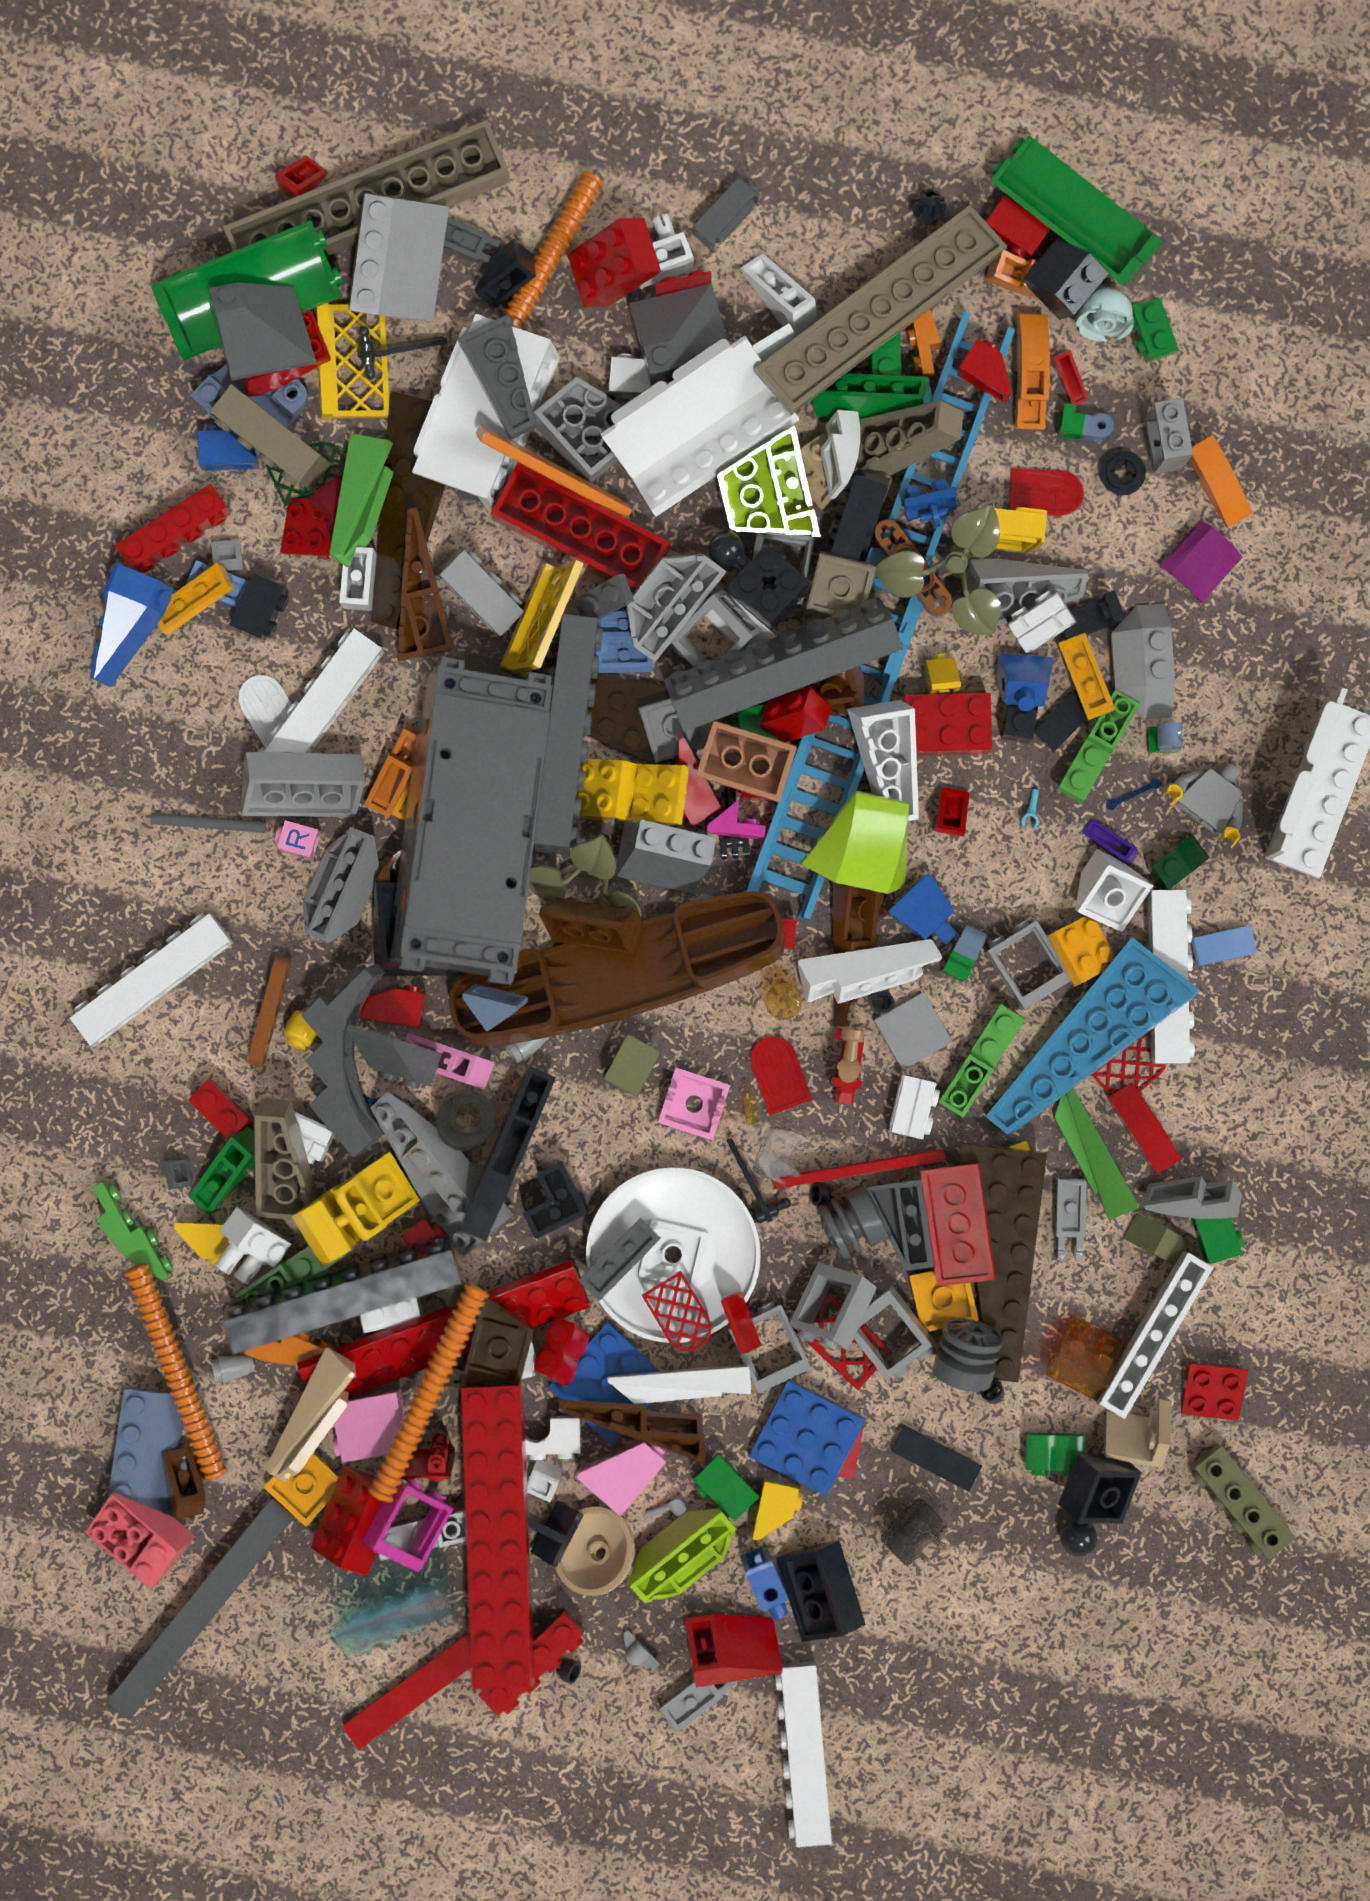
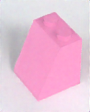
(368, 1425)
(622, 1474)

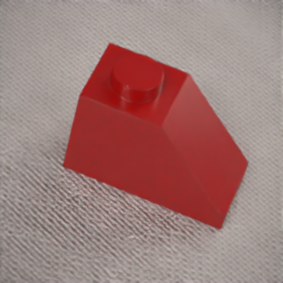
(986, 370)

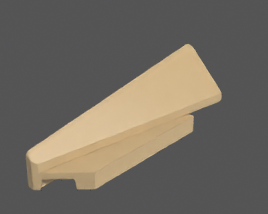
(314, 1415)

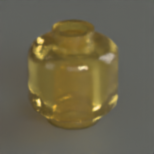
(773, 1007)

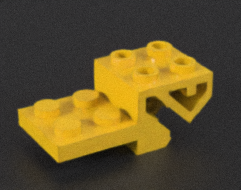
(633, 791)
(355, 1209)

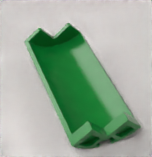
(1075, 209)
(285, 259)

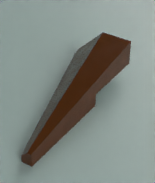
(422, 615)
(840, 690)
(854, 928)
(671, 1431)

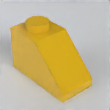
(941, 675)
(204, 1239)
(775, 1507)

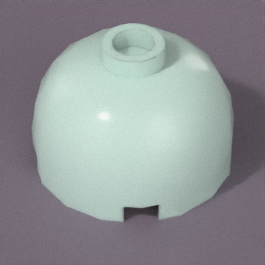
(1106, 314)

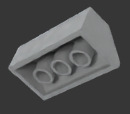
(301, 784)

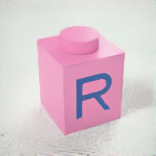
(297, 839)

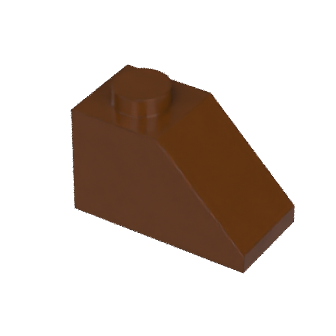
(183, 1483)

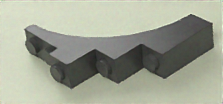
(333, 1060)

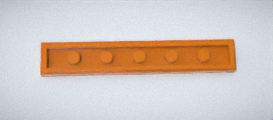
(553, 471)

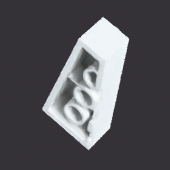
(888, 750)

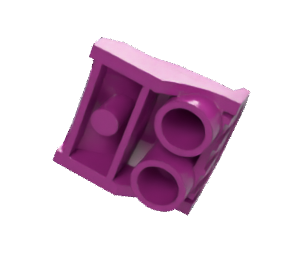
(1201, 560)

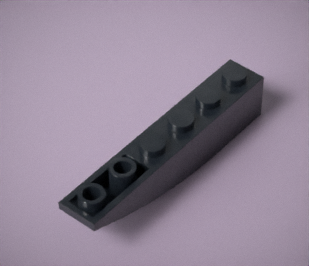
(507, 1152)

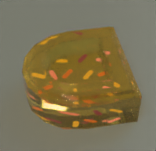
(750, 1110)

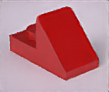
(952, 812)

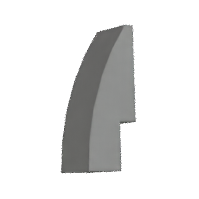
(1194, 1198)

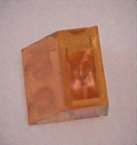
(1084, 1358)

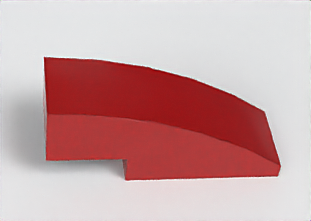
(1144, 1128)

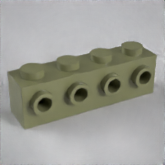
(1242, 1501)

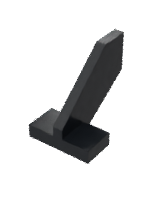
(555, 1532)

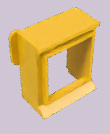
(1021, 529)

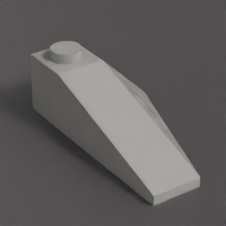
(1021, 583)

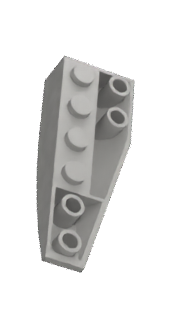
(438, 1173)

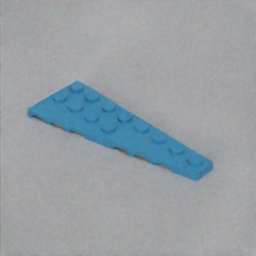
(1114, 1013)

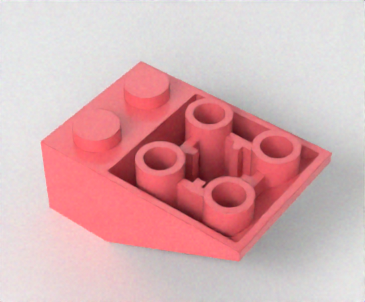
(140, 1538)

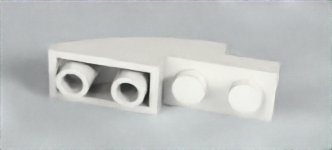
(452, 1533)

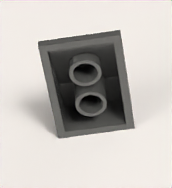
(396, 1057)

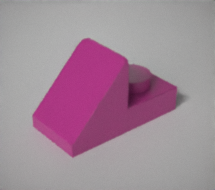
(727, 825)

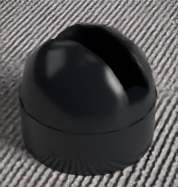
(888, 1002)
(820, 1193)
(995, 1386)
(569, 1670)

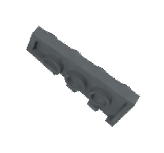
(498, 368)

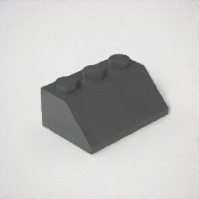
(664, 855)

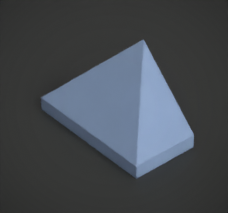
(492, 1004)

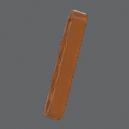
(927, 601)
(269, 1011)

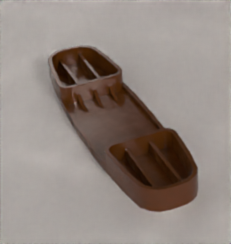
(674, 959)

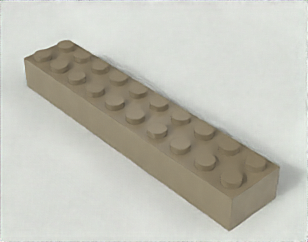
(434, 173)

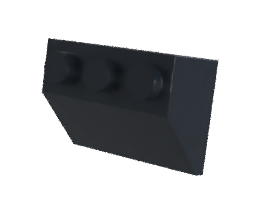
(821, 1591)

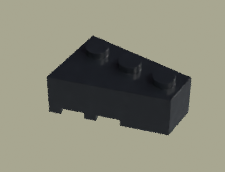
(859, 515)

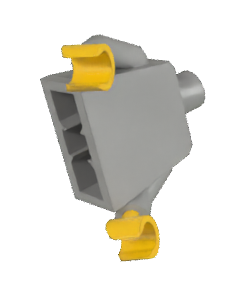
(1211, 800)

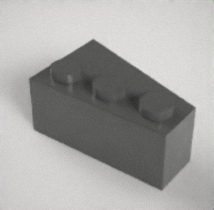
(905, 1220)

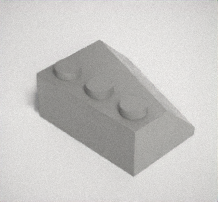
(574, 425)

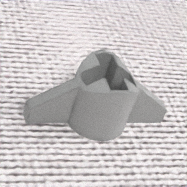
(637, 1653)

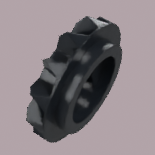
(1134, 467)

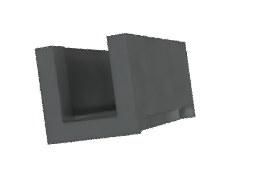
(726, 214)

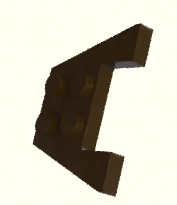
(497, 1347)

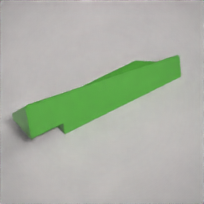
(361, 495)
(1093, 1156)

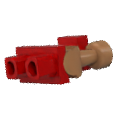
(849, 1064)

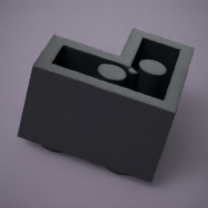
(563, 1202)

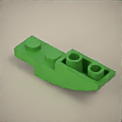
(1098, 747)
(981, 1060)
(136, 1244)
(300, 1266)

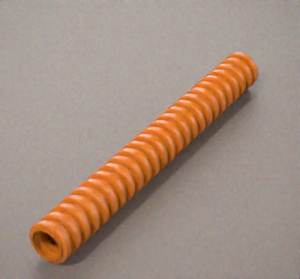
(554, 247)
(175, 1372)
(428, 1393)

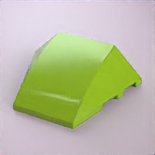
(769, 490)
(864, 844)

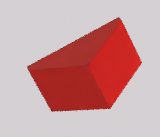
(300, 177)

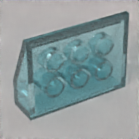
(393, 1617)

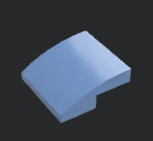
(617, 651)

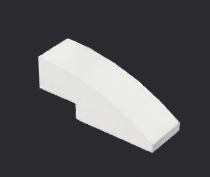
(840, 450)

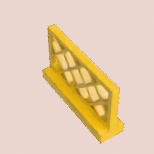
(328, 372)
(540, 618)

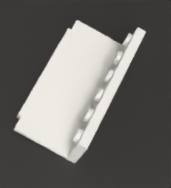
(696, 424)
(448, 439)
(1321, 788)

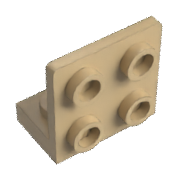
(815, 471)
(1139, 1437)

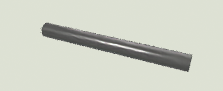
(208, 822)

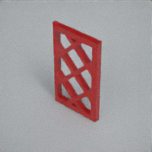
(841, 1366)

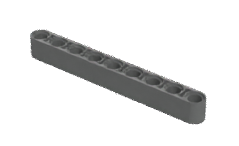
(200, 1608)

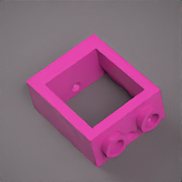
(425, 1538)

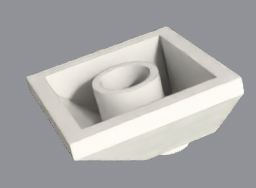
(1110, 891)

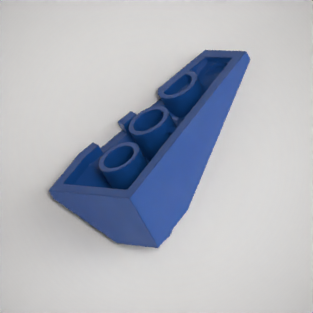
(131, 614)

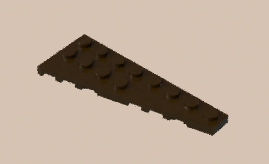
(404, 492)
(615, 709)
(1013, 1202)

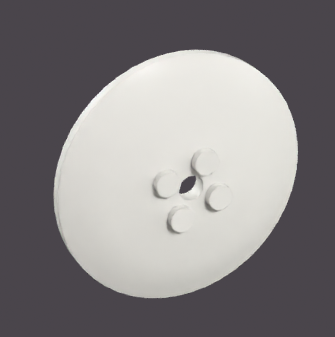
(701, 1220)

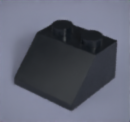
(1064, 278)

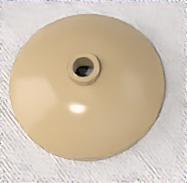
(582, 1563)

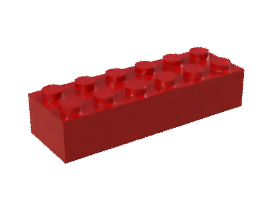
(577, 527)

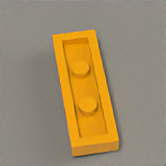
(195, 597)
(1086, 676)

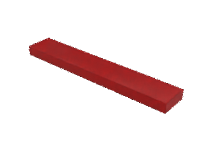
(862, 1168)
(410, 1693)

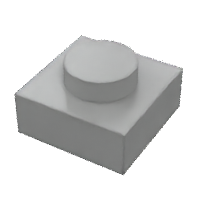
(228, 554)

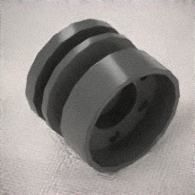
(852, 1222)
(967, 1354)

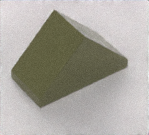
(1155, 1239)

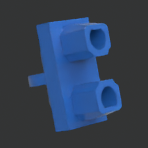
(930, 505)

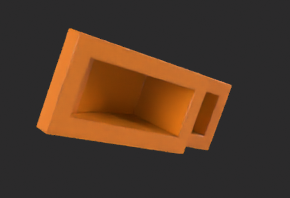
(1008, 271)
(1219, 481)
(394, 774)

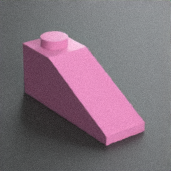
(456, 1063)

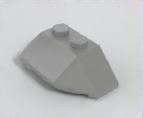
(669, 600)
(1145, 660)
(341, 885)

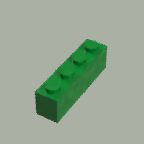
(872, 394)

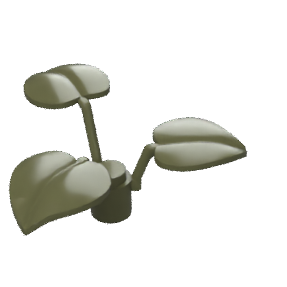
(973, 532)
(589, 856)

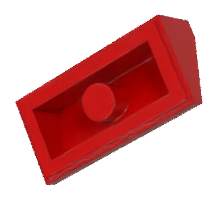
(741, 1323)

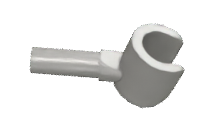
(676, 1505)

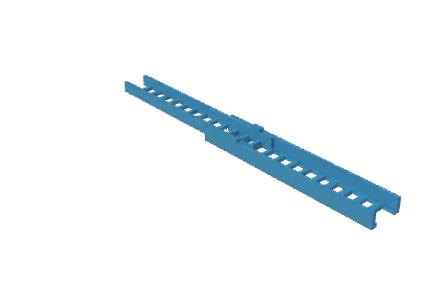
(907, 626)

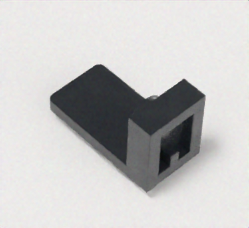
(1096, 616)

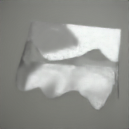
(777, 1153)

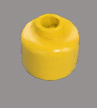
(299, 1033)

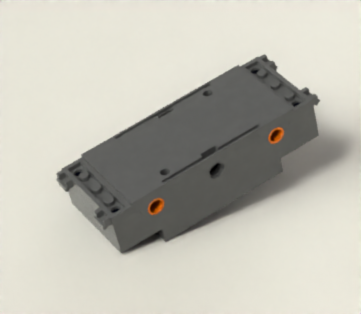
(471, 822)

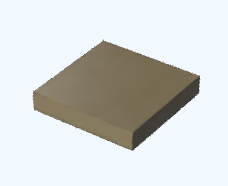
(839, 583)

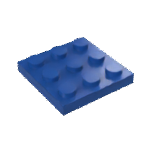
(605, 1356)
(807, 1437)

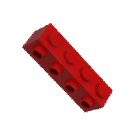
(173, 529)
(548, 1646)

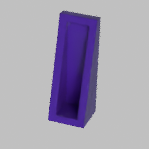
(1111, 842)

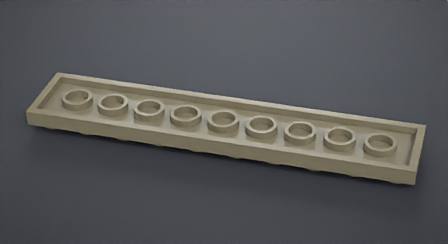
(880, 309)

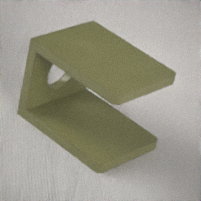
(632, 1065)

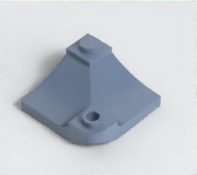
(274, 403)

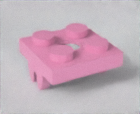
(681, 1088)

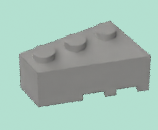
(479, 590)

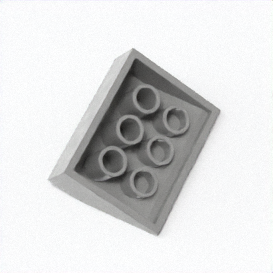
(398, 257)

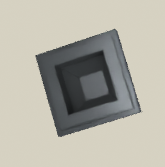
(178, 1173)

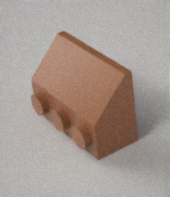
(746, 761)

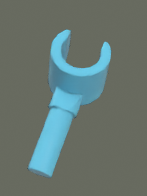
(1032, 809)

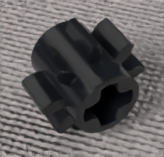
(928, 206)

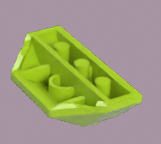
(681, 1554)

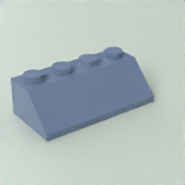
(145, 1431)

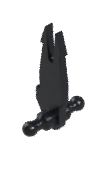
(368, 352)
(765, 1212)

